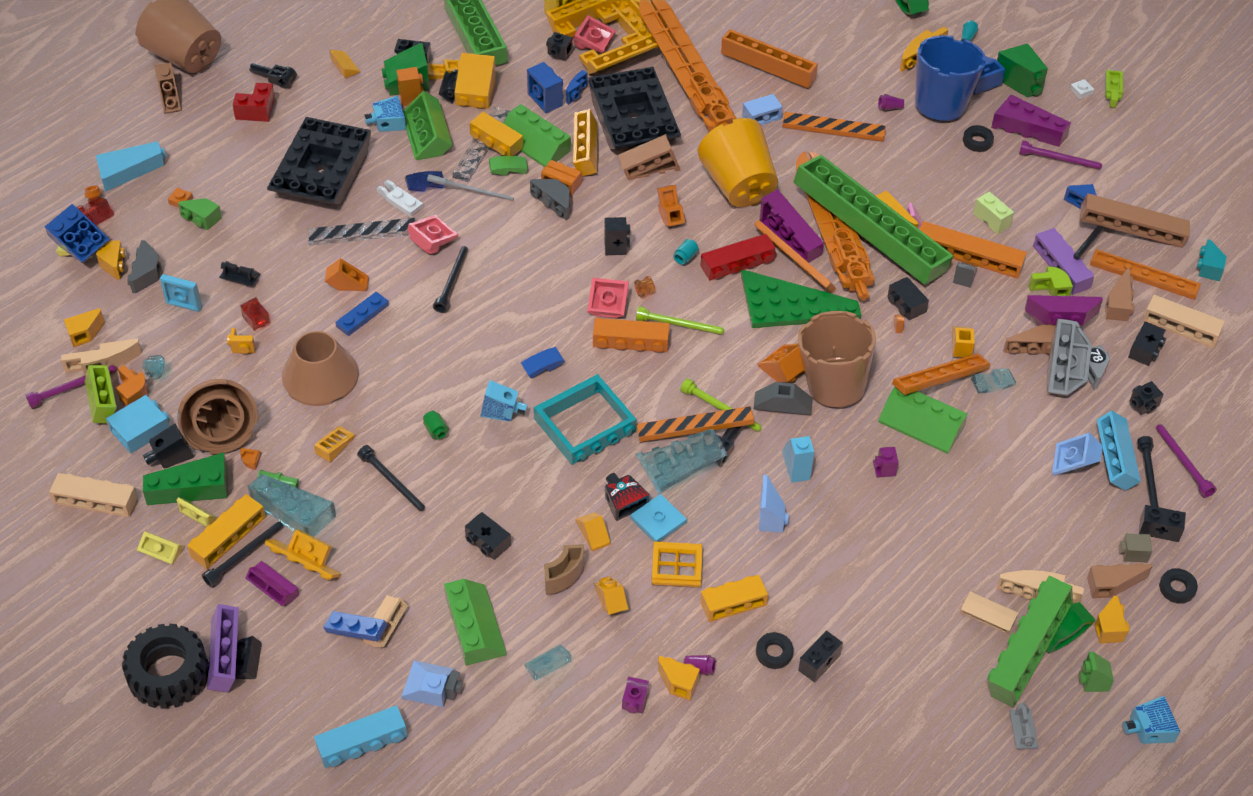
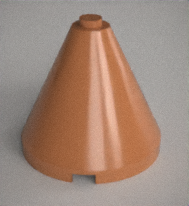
(217, 416)

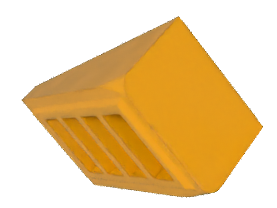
(329, 454)

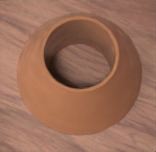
(319, 370)

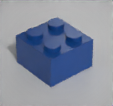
(545, 87)

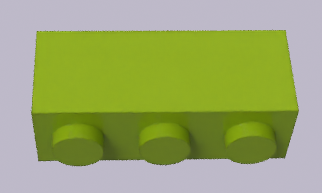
(99, 393)

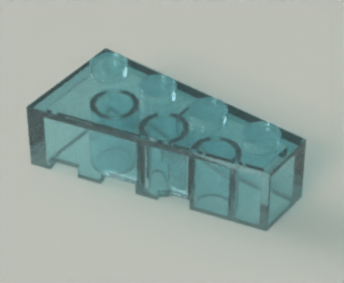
(681, 459)
(292, 505)

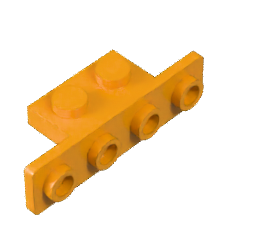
(307, 551)

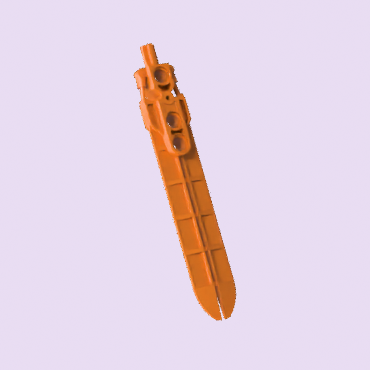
(699, 84)
(842, 245)

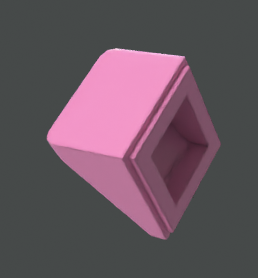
(914, 213)

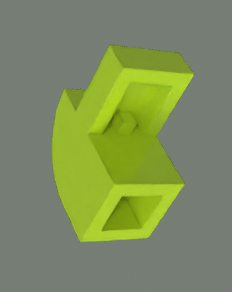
(1053, 280)

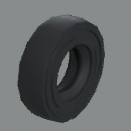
(978, 146)
(1180, 575)
(771, 661)

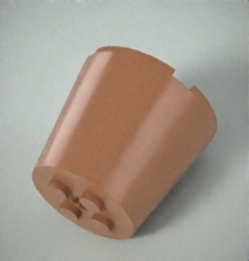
(178, 34)
(836, 357)

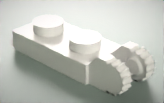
(400, 198)

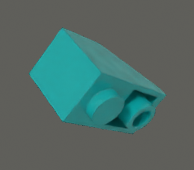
(1212, 261)

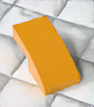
(437, 71)

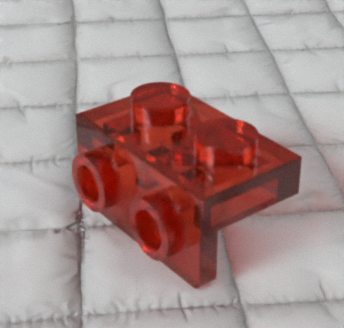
(96, 210)

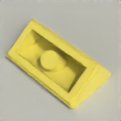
(195, 512)
(159, 547)

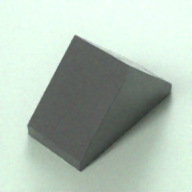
(964, 274)

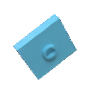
(181, 293)
(658, 518)

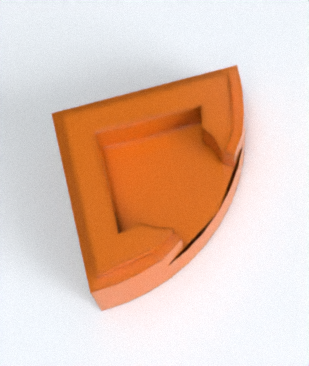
(898, 323)
(250, 457)

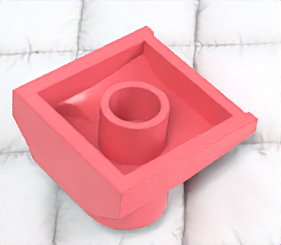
(593, 35)
(431, 233)
(608, 298)

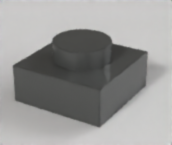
(454, 685)

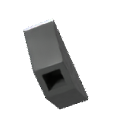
(552, 194)
(145, 268)
(783, 398)

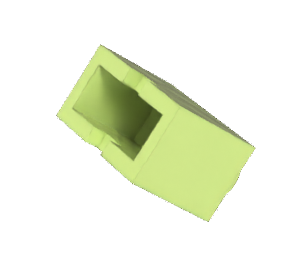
(994, 212)

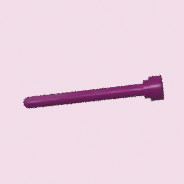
(1027, 148)
(35, 399)
(1205, 487)

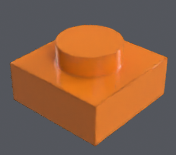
(179, 195)

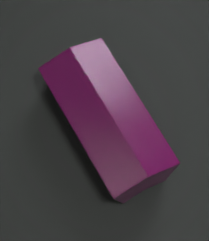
(272, 583)

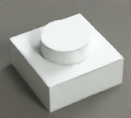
(1082, 89)

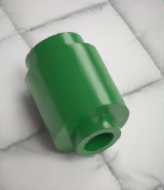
(435, 425)

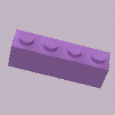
(1060, 255)
(223, 648)

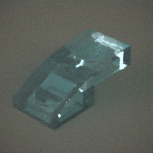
(995, 381)

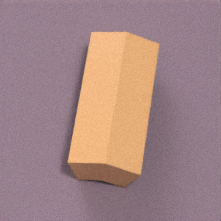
(390, 611)
(989, 612)

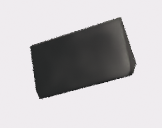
(247, 658)

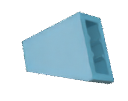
(799, 458)

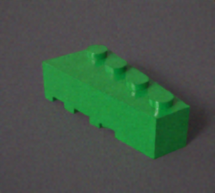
(190, 481)

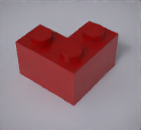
(256, 105)

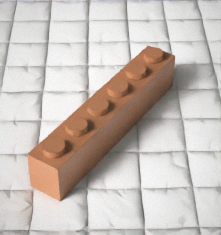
(1135, 220)

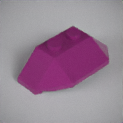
(1047, 309)

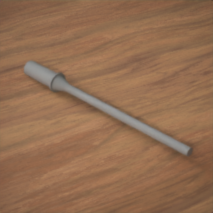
(444, 181)

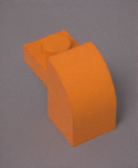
(669, 208)
(133, 385)

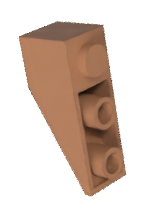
(167, 87)
(1120, 298)
(1031, 341)
(1112, 580)

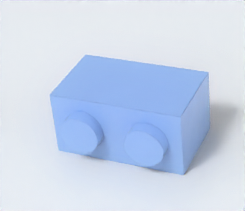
(763, 109)

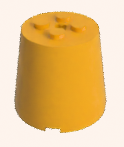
(739, 161)

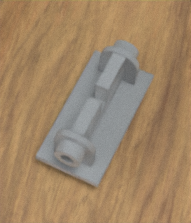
(1023, 727)

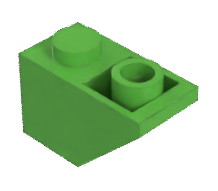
(201, 212)
(1096, 674)

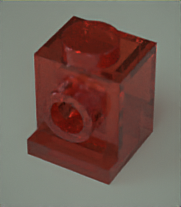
(254, 314)

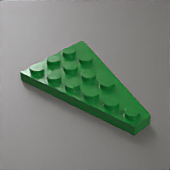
(784, 303)

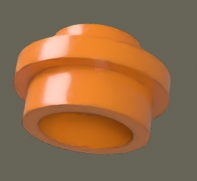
(92, 191)

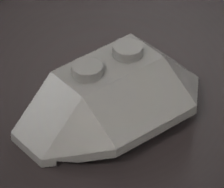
(1068, 358)

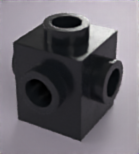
(559, 45)
(1146, 397)

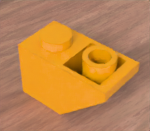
(111, 258)
(84, 326)
(962, 341)
(611, 595)
(1111, 623)
(678, 677)

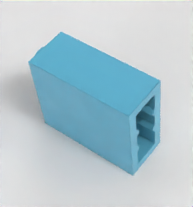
(138, 423)

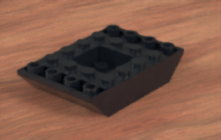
(629, 95)
(325, 147)

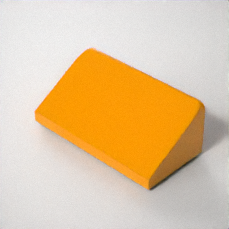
(343, 63)

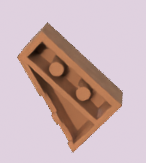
(648, 159)

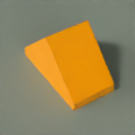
(594, 530)

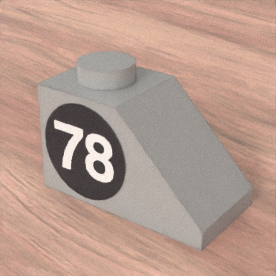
(1098, 365)

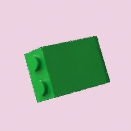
(407, 59)
(1023, 70)

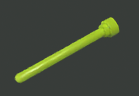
(644, 315)
(690, 387)

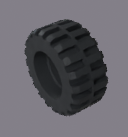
(158, 643)

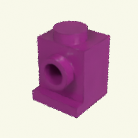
(886, 462)
(635, 695)

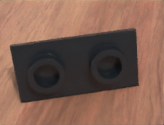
(448, 85)
(240, 274)

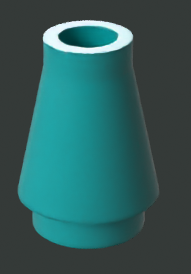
(969, 30)

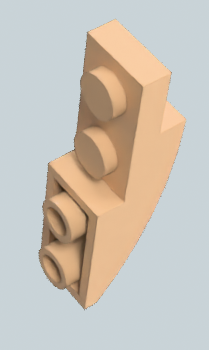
(110, 354)
(1027, 583)

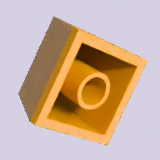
(475, 80)

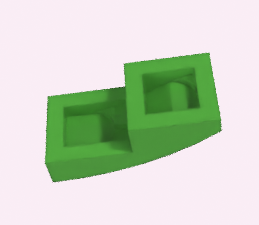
(503, 164)

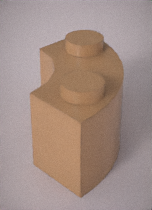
(565, 569)

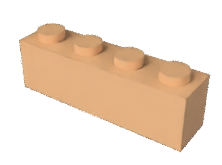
(1184, 321)
(93, 494)

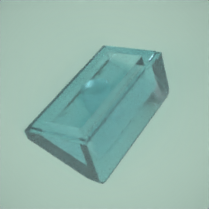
(548, 662)

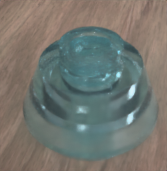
(153, 366)

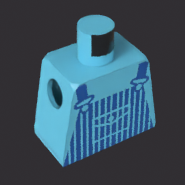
(387, 115)
(501, 402)
(1153, 722)

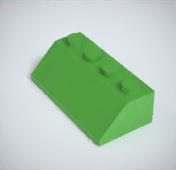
(426, 127)
(540, 138)
(923, 419)
(474, 621)

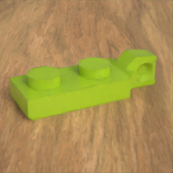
(1113, 86)

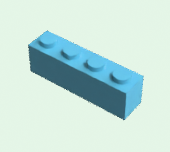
(1118, 450)
(360, 737)

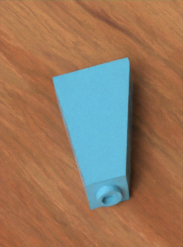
(129, 163)

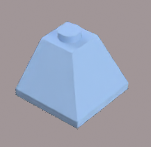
(1076, 453)
(771, 508)
(427, 683)

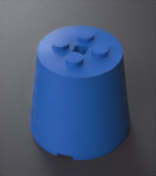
(946, 76)

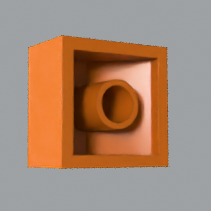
(783, 363)

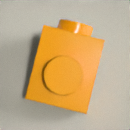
(240, 343)

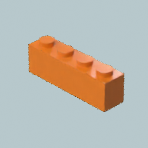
(631, 335)

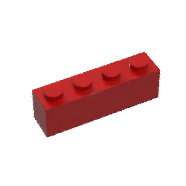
(737, 257)

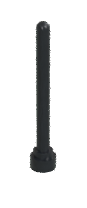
(1086, 244)
(441, 303)
(1145, 445)
(367, 455)
(212, 576)

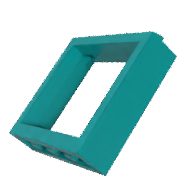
(571, 397)

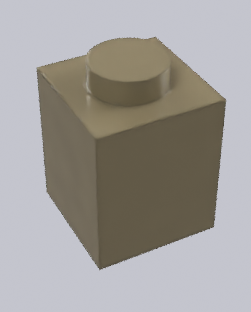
(1136, 548)

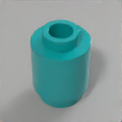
(686, 252)

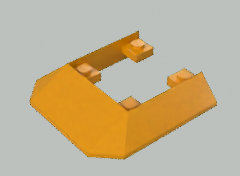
(625, 12)

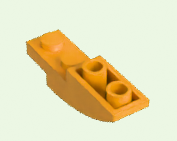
(909, 56)

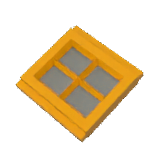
(677, 564)

